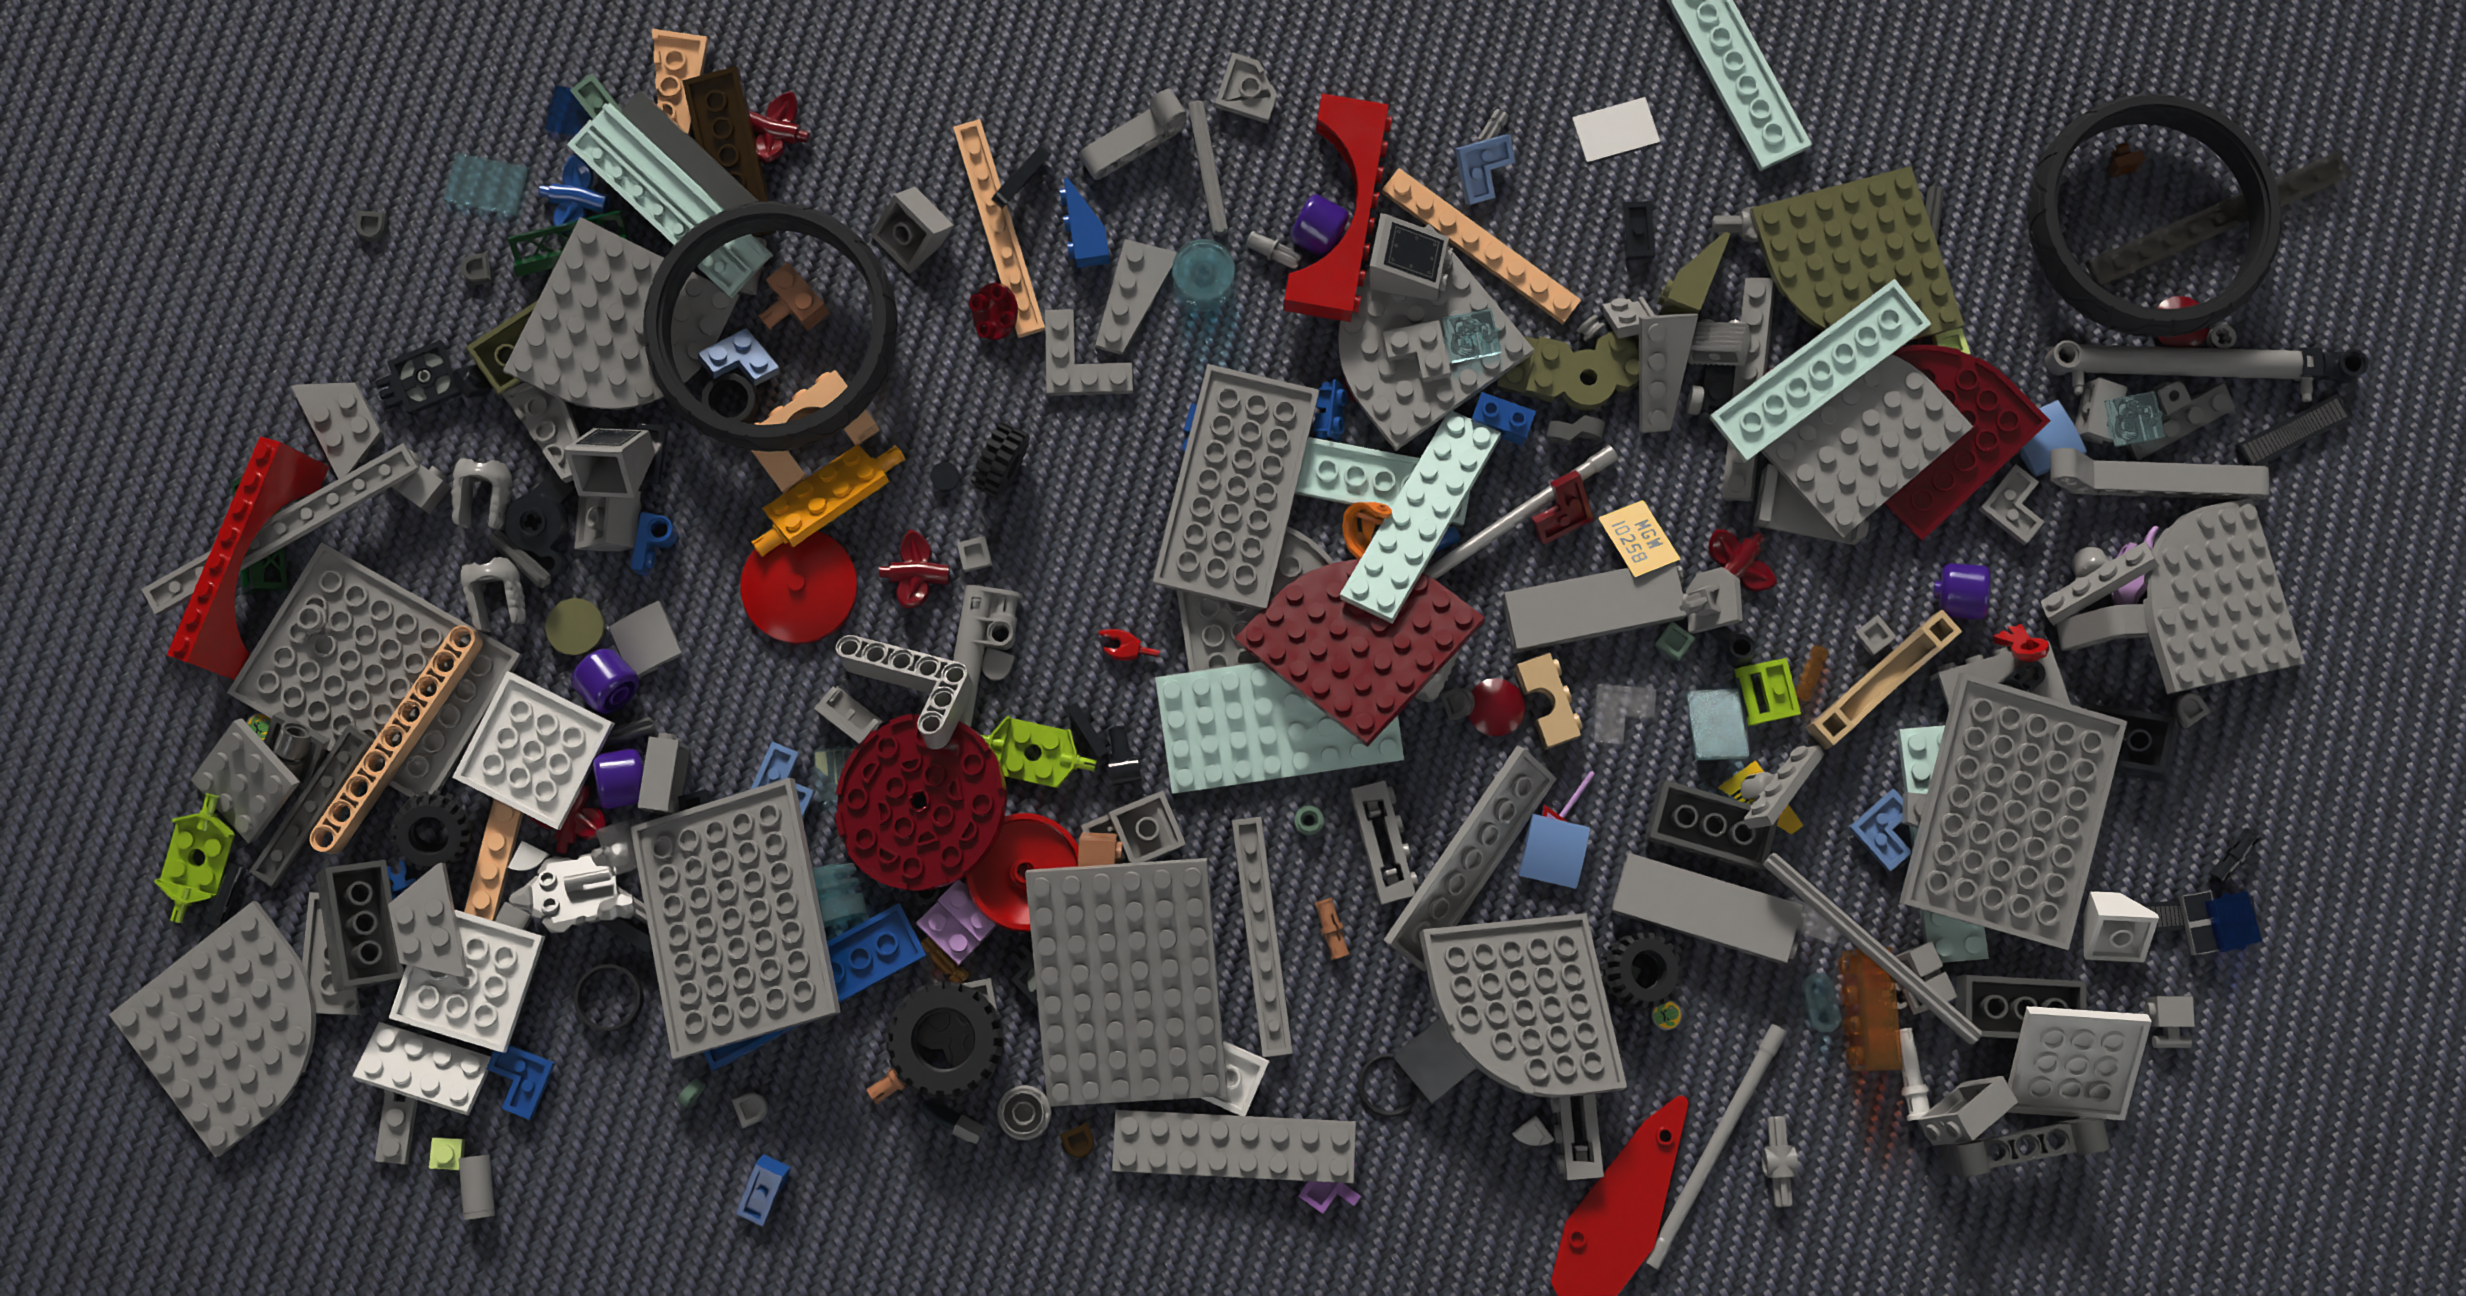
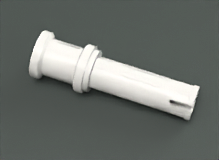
(1913, 1088)

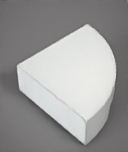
(527, 857)
(1533, 1133)

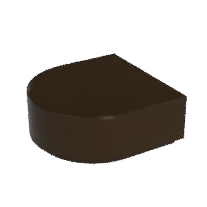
(1078, 1141)

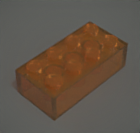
(1870, 1012)

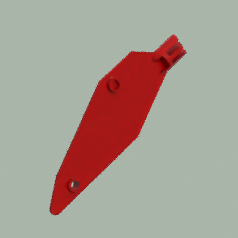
(1622, 1211)

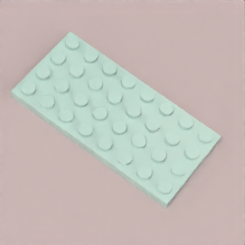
(1254, 727)

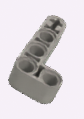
(1136, 136)

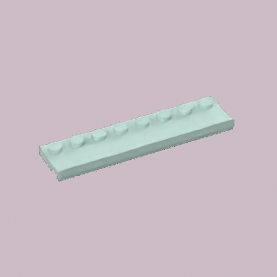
(663, 193)

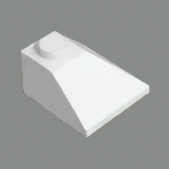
(2117, 928)

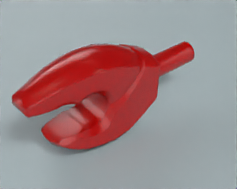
(1129, 647)

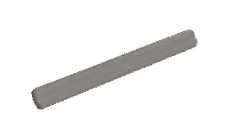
(1208, 168)

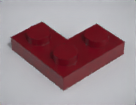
(1569, 513)

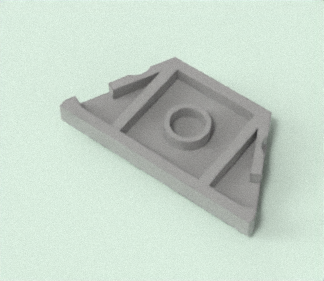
(340, 422)
(427, 925)

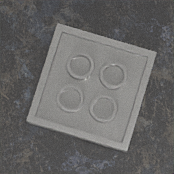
(247, 779)

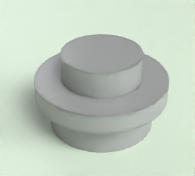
(311, 618)

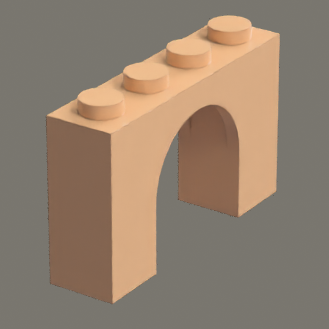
(828, 386)

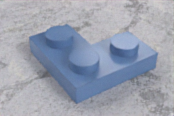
(1477, 161)
(739, 351)
(779, 765)
(1876, 831)

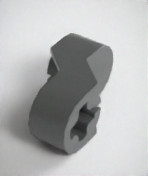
(1585, 428)

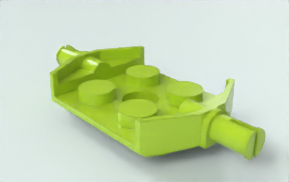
(1057, 747)
(181, 876)

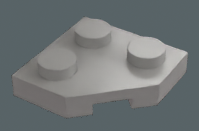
(1246, 90)

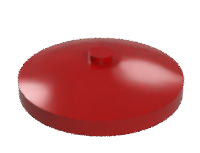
(800, 590)
(1023, 844)

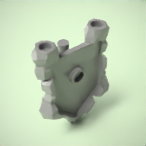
(574, 893)

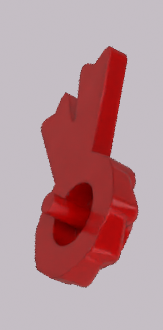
(2021, 644)

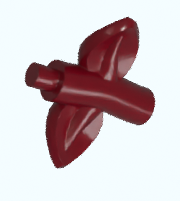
(777, 127)
(1740, 559)
(915, 571)
(580, 822)

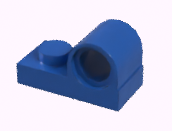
(646, 540)
(762, 1189)

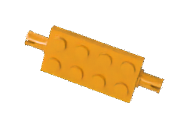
(825, 496)

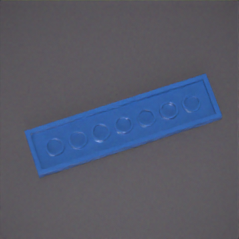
(858, 962)

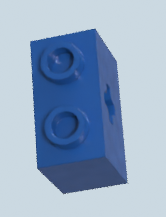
(1504, 416)

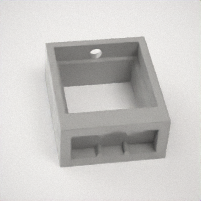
(663, 774)
(1967, 1111)

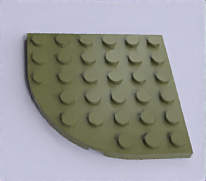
(1851, 241)

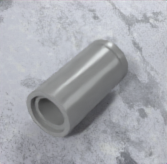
(476, 1187)

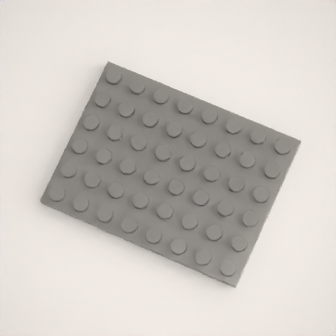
(366, 665)
(2013, 811)
(734, 919)
(1127, 982)

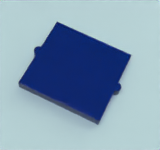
(566, 113)
(2233, 921)

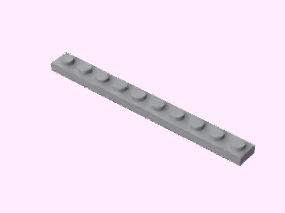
(293, 522)

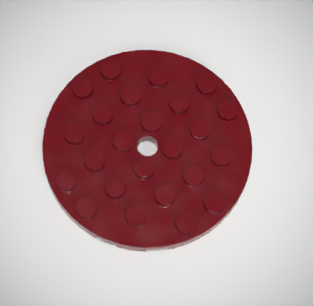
(928, 844)

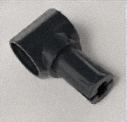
(1729, 641)
(1123, 763)

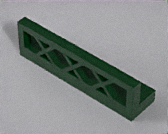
(548, 259)
(252, 577)

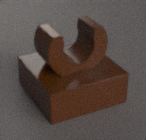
(2124, 160)

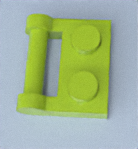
(1776, 688)

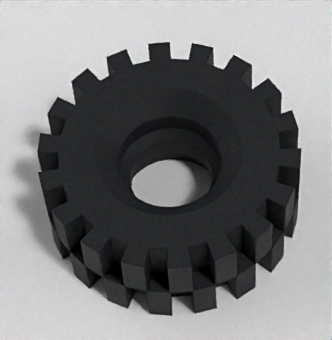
(1000, 460)

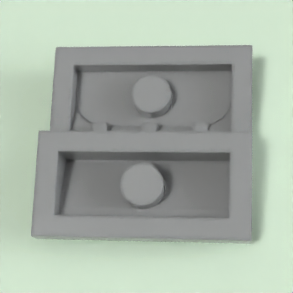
(646, 639)

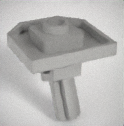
(1712, 600)

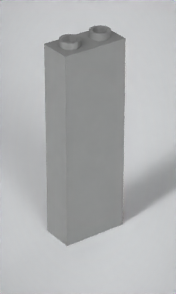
(1592, 606)
(1708, 909)

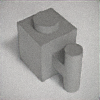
(2170, 1014)

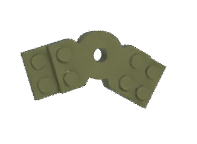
(1557, 371)

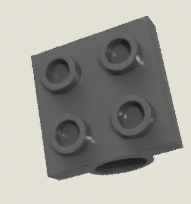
(296, 746)

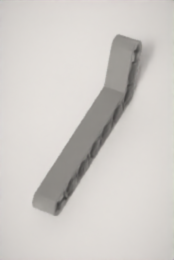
(2086, 476)

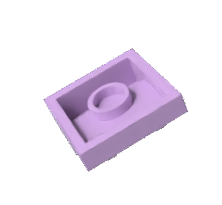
(956, 923)

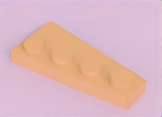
(676, 59)

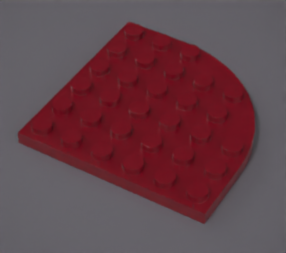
(2001, 425)
(1351, 660)

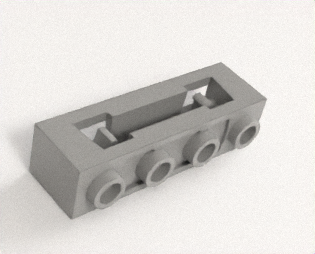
(1393, 826)
(1564, 1134)

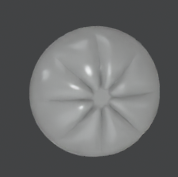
(1024, 1112)

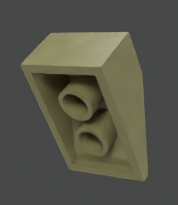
(1693, 281)

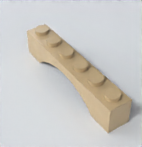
(1883, 679)

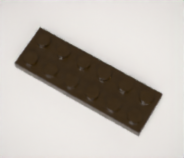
(725, 128)

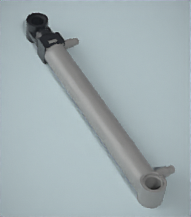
(2300, 366)

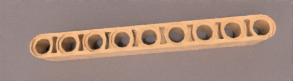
(383, 746)

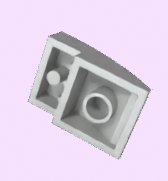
(1143, 827)

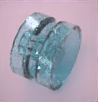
(1203, 258)

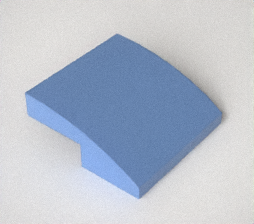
(2056, 434)
(1554, 851)

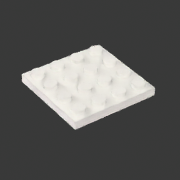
(533, 750)
(486, 1001)
(2077, 1062)

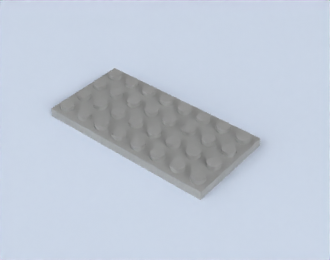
(1236, 487)

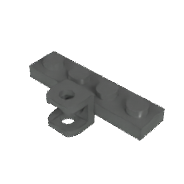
(2183, 413)

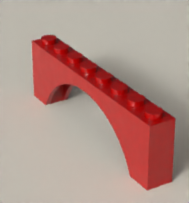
(1331, 283)
(209, 627)

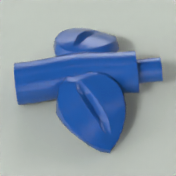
(575, 194)

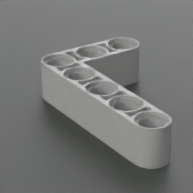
(2102, 626)
(862, 656)

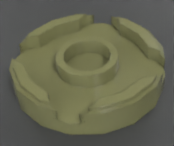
(575, 627)

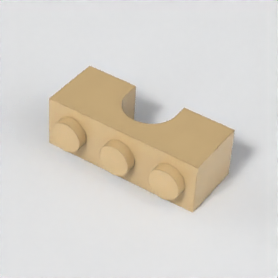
(1542, 676)

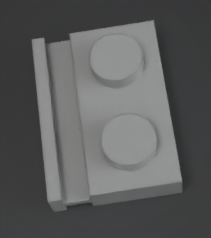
(1624, 315)

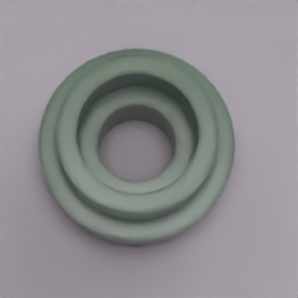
(1315, 813)

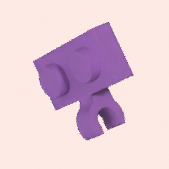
(1322, 1194)

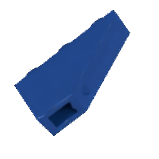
(1087, 231)

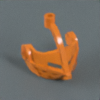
(1356, 540)

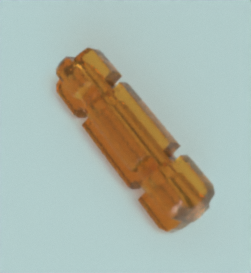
(1811, 672)
(944, 962)

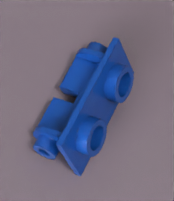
(1333, 399)

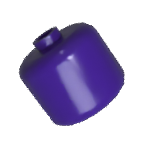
(1319, 226)
(1963, 591)
(605, 681)
(618, 777)

